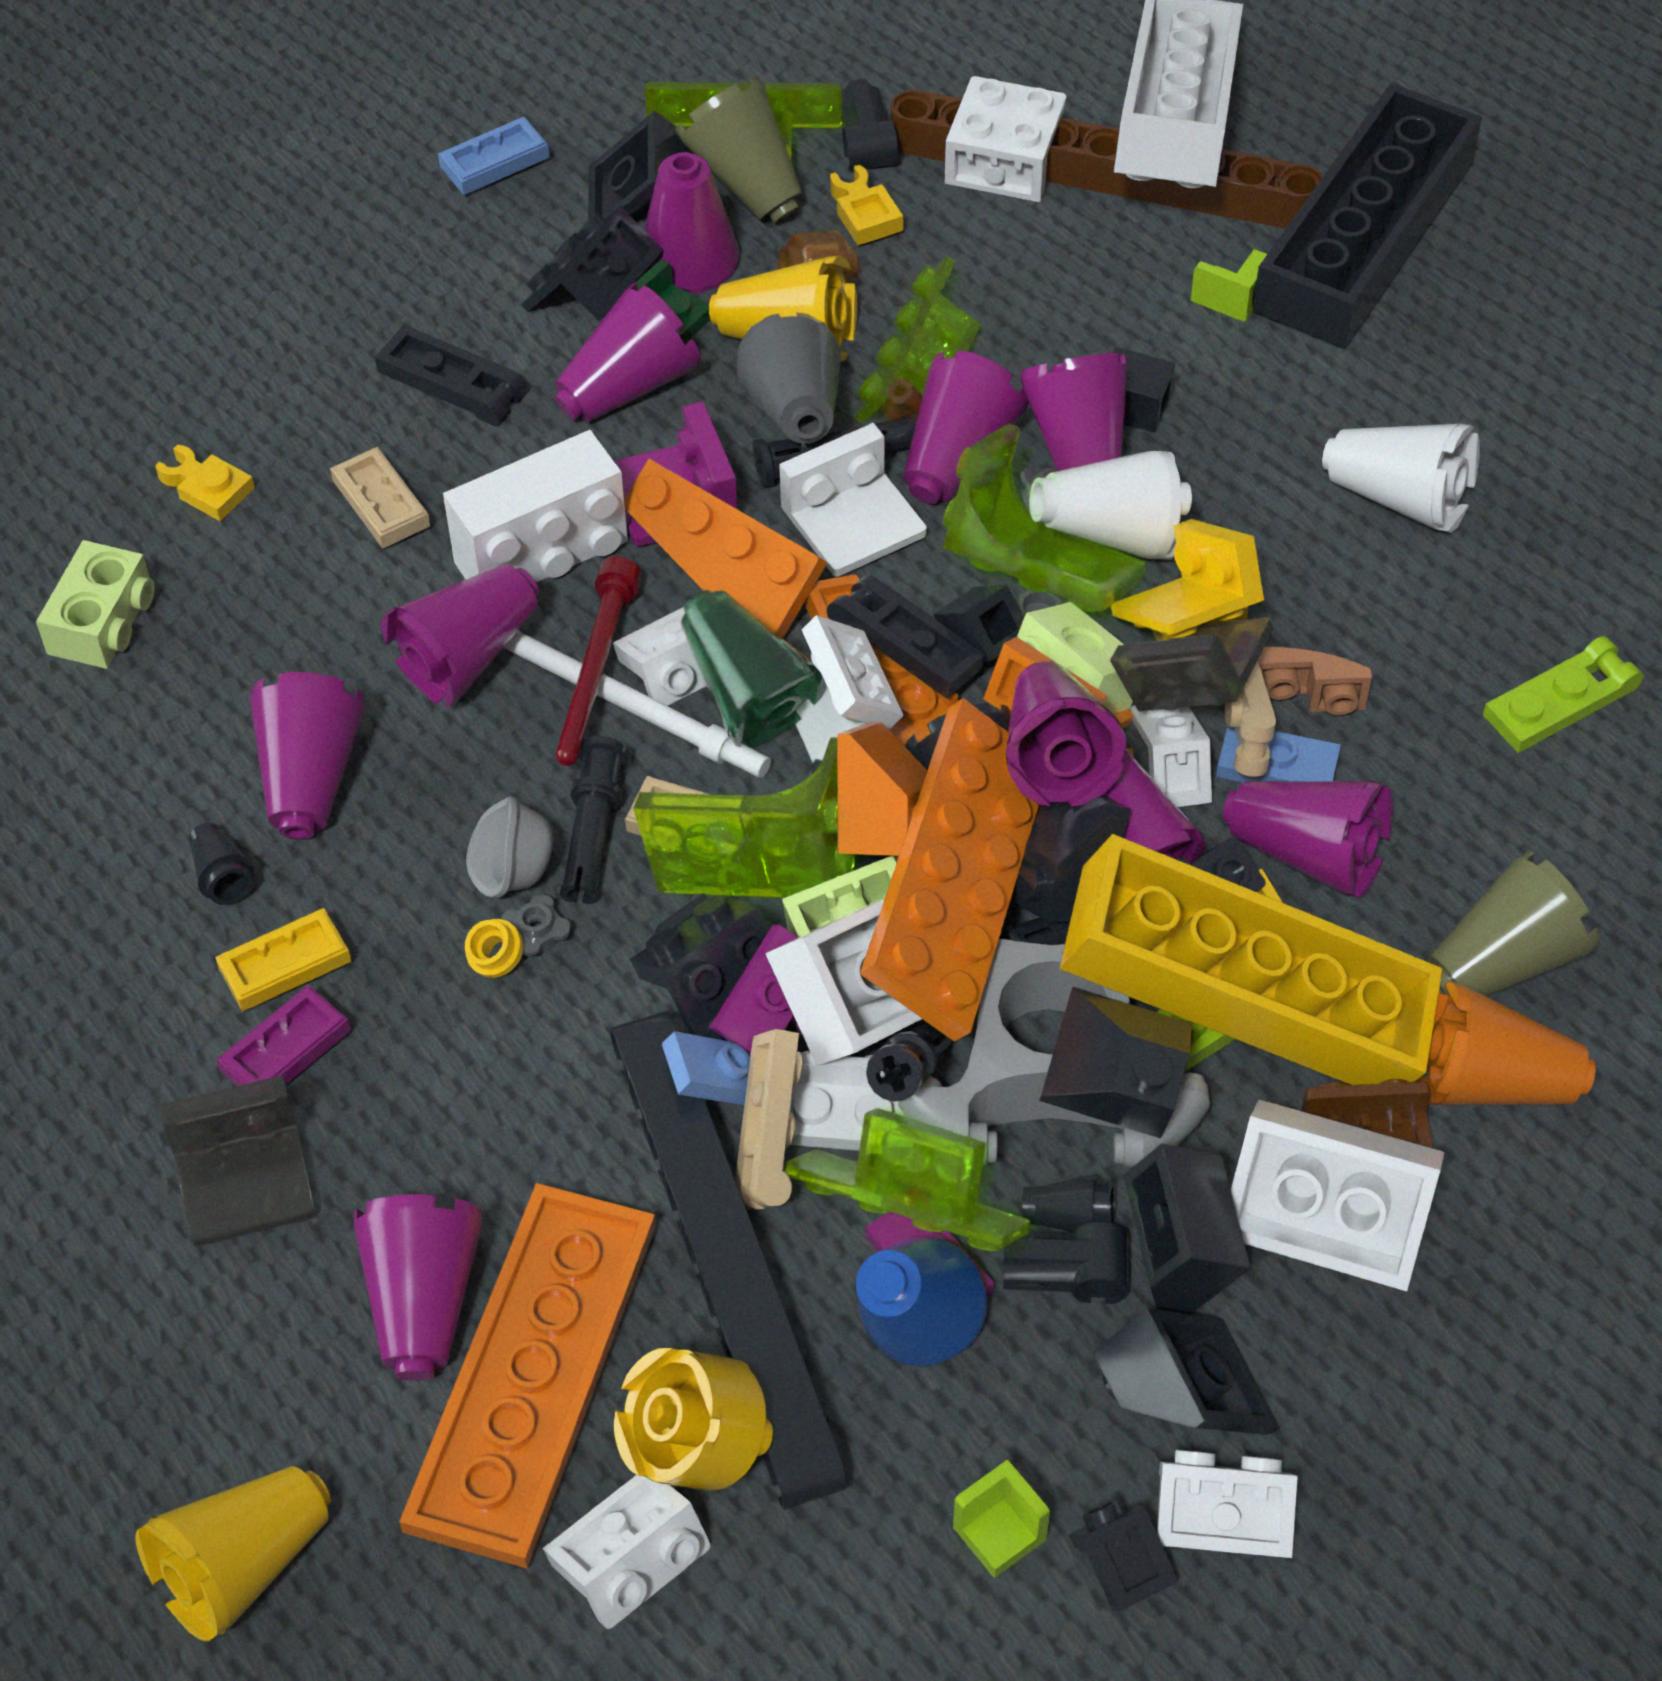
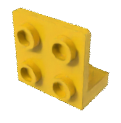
(1216, 582)

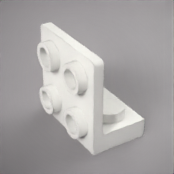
(1003, 138)
(848, 502)
(854, 682)

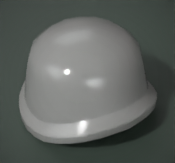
(508, 848)

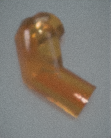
(902, 401)

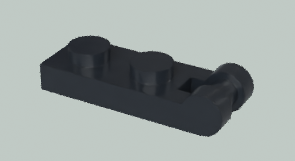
(450, 374)
(908, 635)

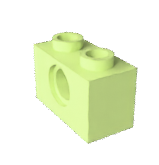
(1079, 646)

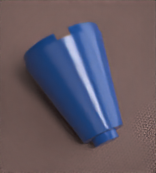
(921, 1300)

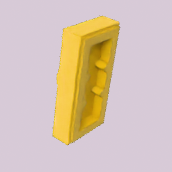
(283, 959)

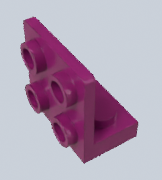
(695, 458)

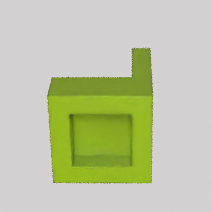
(1226, 290)
(1001, 1518)

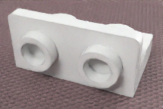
(662, 659)
(832, 1102)
(1226, 1506)
(629, 1547)

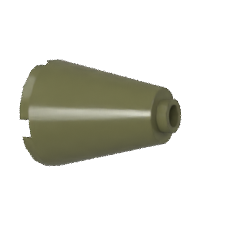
(745, 149)
(1516, 930)

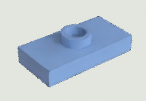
(493, 155)
(1290, 759)
(707, 1067)

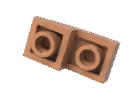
(1326, 679)

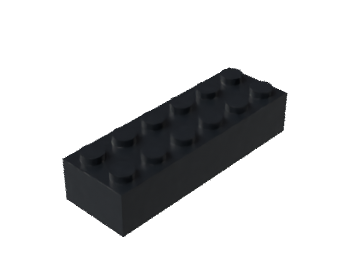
(1366, 215)

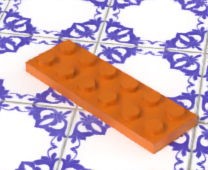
(952, 877)
(529, 1376)

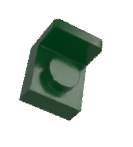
(688, 308)

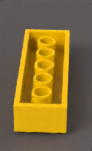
(1250, 966)

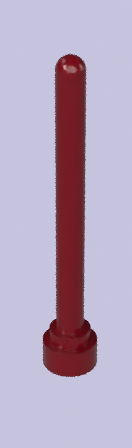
(616, 586)

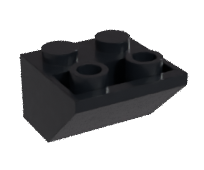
(1185, 1226)

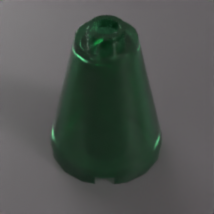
(748, 668)

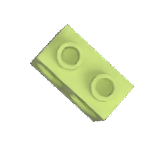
(96, 604)

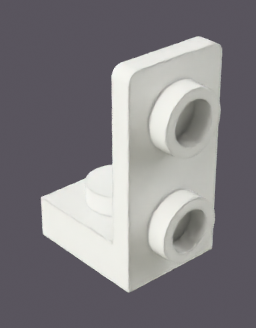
(1177, 753)

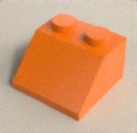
(875, 790)

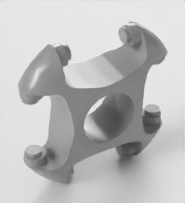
(1008, 1078)

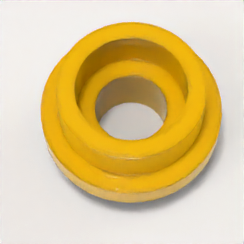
(482, 940)

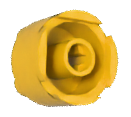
(691, 1419)

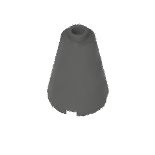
(792, 373)

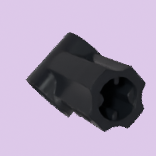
(866, 132)
(1083, 1262)

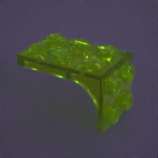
(999, 534)
(746, 842)

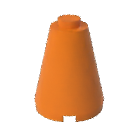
(1500, 1056)

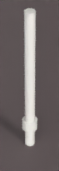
(711, 740)

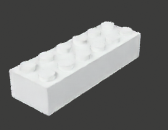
(1179, 92)

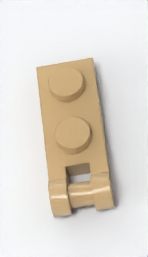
(1253, 724)
(767, 1120)

